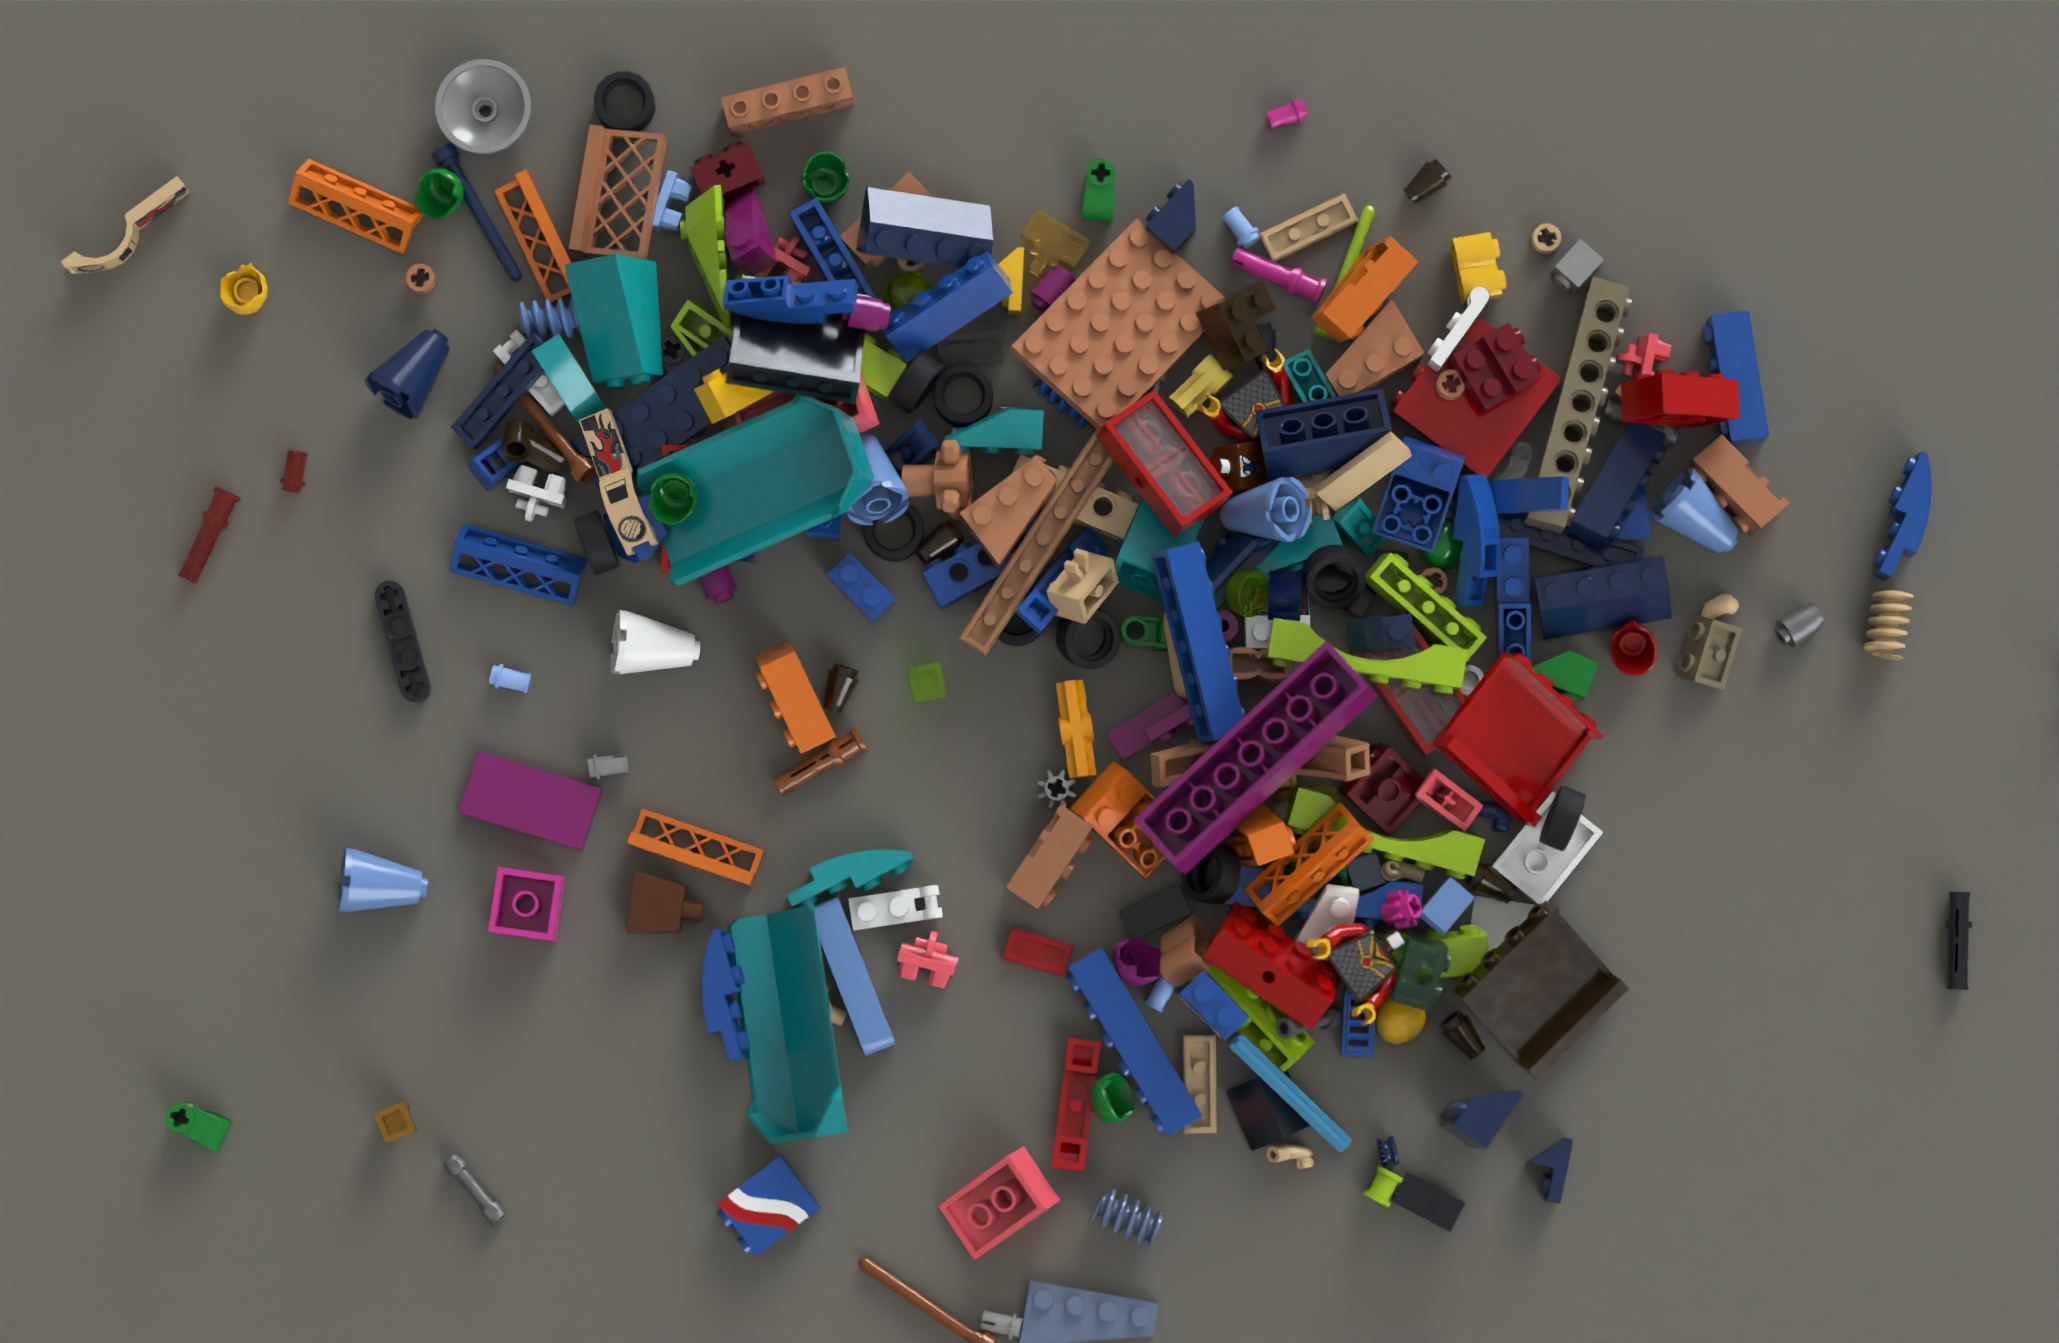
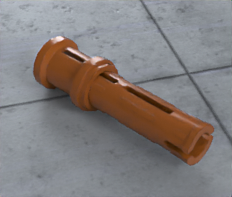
(834, 754)

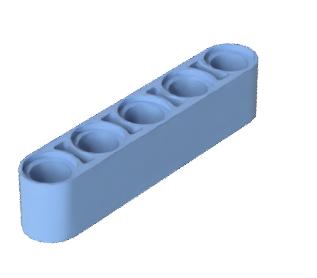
(852, 977)

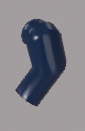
(1498, 814)

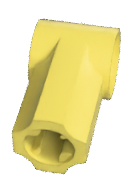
(1205, 379)

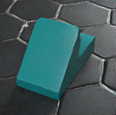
(1356, 525)

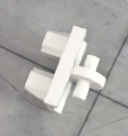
(524, 486)

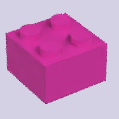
(527, 904)

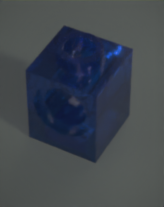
(1285, 595)

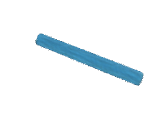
(1290, 1092)

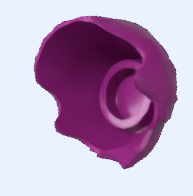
(1136, 961)

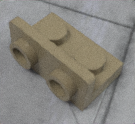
(1708, 651)

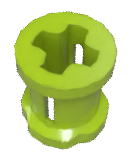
(1383, 1186)

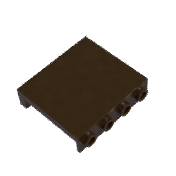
(1539, 989)

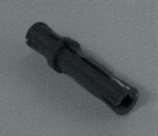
(1958, 940)

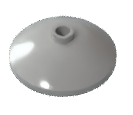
(478, 86)

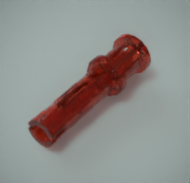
(214, 520)

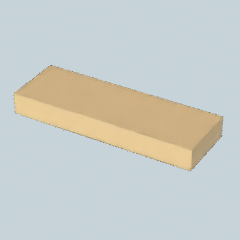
(1308, 228)
(1363, 471)
(1200, 1080)

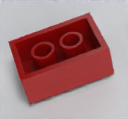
(1680, 399)

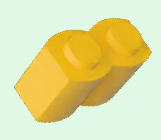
(1476, 265)

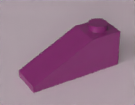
(748, 233)

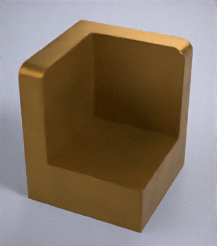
(395, 1122)

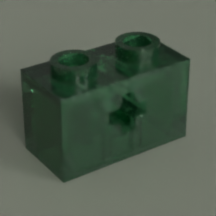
(1415, 955)

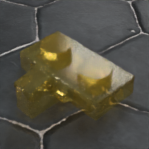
(1053, 242)

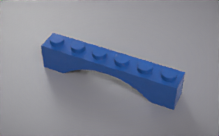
(1367, 909)

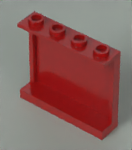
(1459, 422)
(1516, 736)

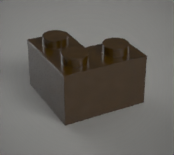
(1232, 327)

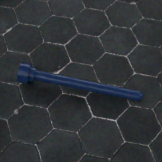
(448, 158)

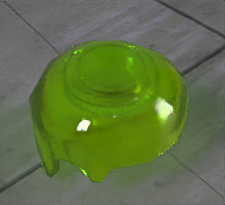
(903, 288)
(1247, 591)

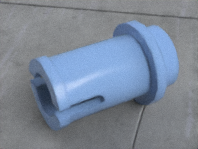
(1241, 228)
(510, 678)
(1160, 994)

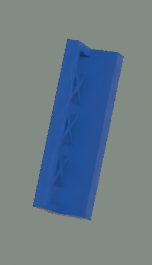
(518, 557)

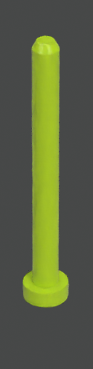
(1353, 253)

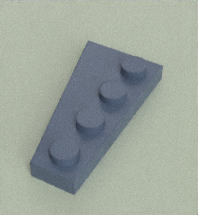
(1079, 1315)

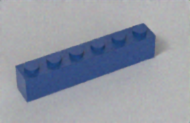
(1198, 640)
(1135, 1042)

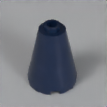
(410, 373)

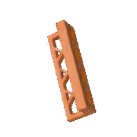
(357, 196)
(545, 227)
(693, 859)
(1312, 869)

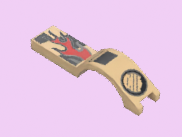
(135, 219)
(616, 480)

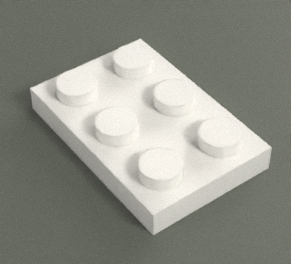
(1539, 868)

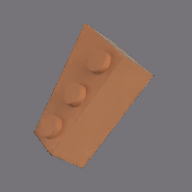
(1376, 354)
(1737, 486)
(1008, 509)
(1050, 858)

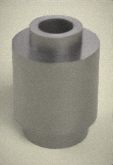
(1798, 624)

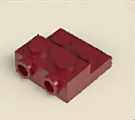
(1496, 367)
(1387, 792)

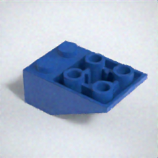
(1419, 495)

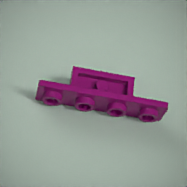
(1151, 725)

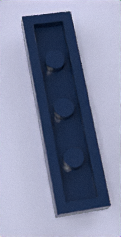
(500, 394)

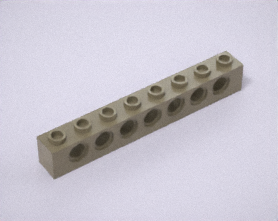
(1599, 296)

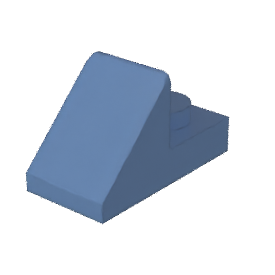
(1446, 905)

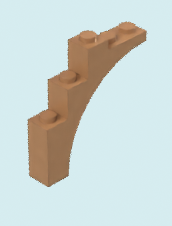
(1338, 759)

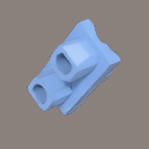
(671, 189)

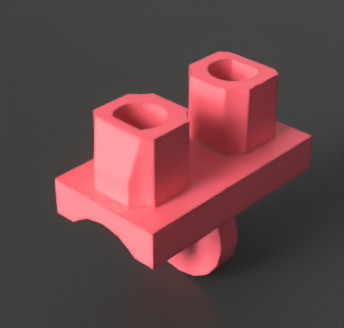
(796, 270)
(1640, 357)
(927, 955)

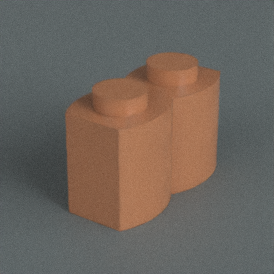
(1250, 664)
(1183, 951)

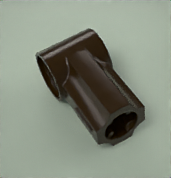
(523, 445)

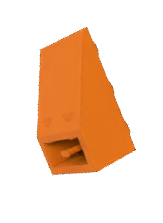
(1111, 807)

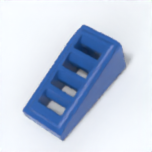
(483, 475)
(1347, 1050)

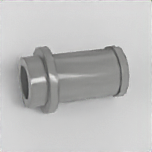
(608, 765)
(1002, 1324)

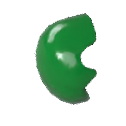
(825, 177)
(439, 193)
(672, 498)
(1446, 551)
(1112, 1098)

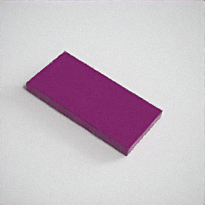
(530, 800)

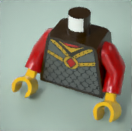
(1236, 414)
(1362, 962)

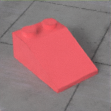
(999, 1202)

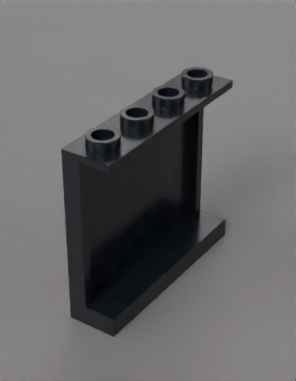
(797, 358)

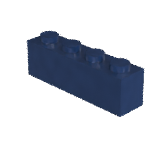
(1617, 484)

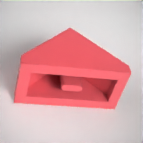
(1448, 800)

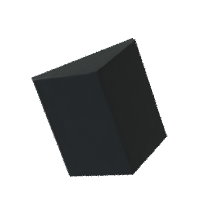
(1263, 1113)

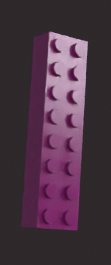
(1255, 757)

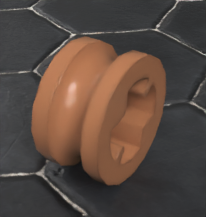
(413, 272)
(1443, 378)
(1442, 578)

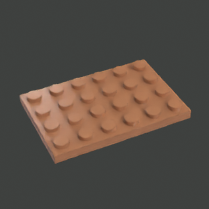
(1118, 326)

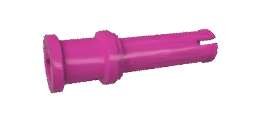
(1292, 280)

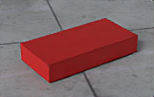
(1037, 952)

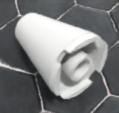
(649, 645)

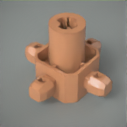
(947, 479)

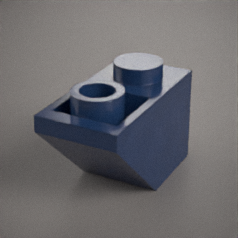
(1176, 220)

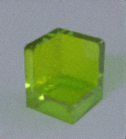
(927, 682)

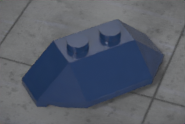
(1233, 555)

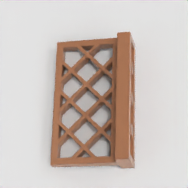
(593, 185)

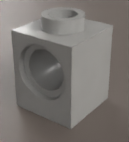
(1576, 267)

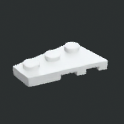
(1333, 907)

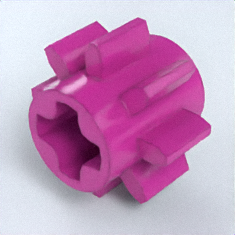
(1401, 909)

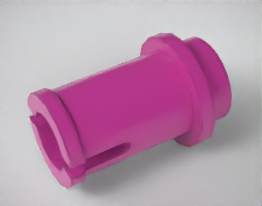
(1287, 114)

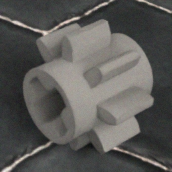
(1052, 781)

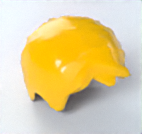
(244, 290)
(1399, 1022)

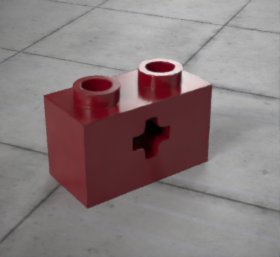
(739, 160)

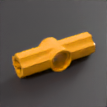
(1076, 729)

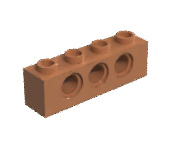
(787, 101)

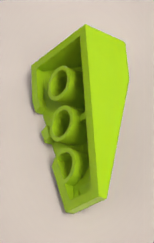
(707, 245)

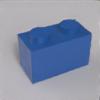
(861, 588)

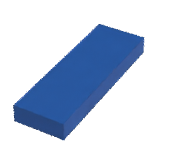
(1530, 494)

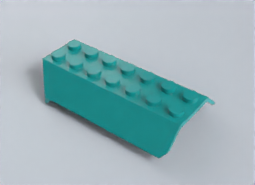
(762, 483)
(788, 1027)

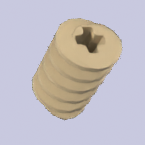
(1887, 624)

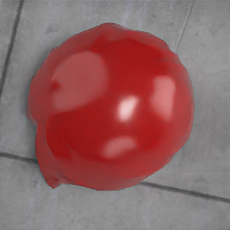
(1633, 649)

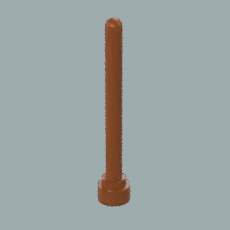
(581, 467)
(924, 1303)

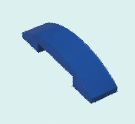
(1035, 607)

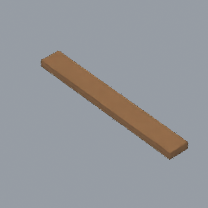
(1037, 547)

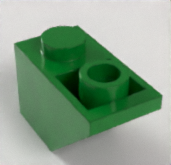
(1569, 673)

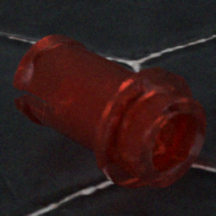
(294, 472)

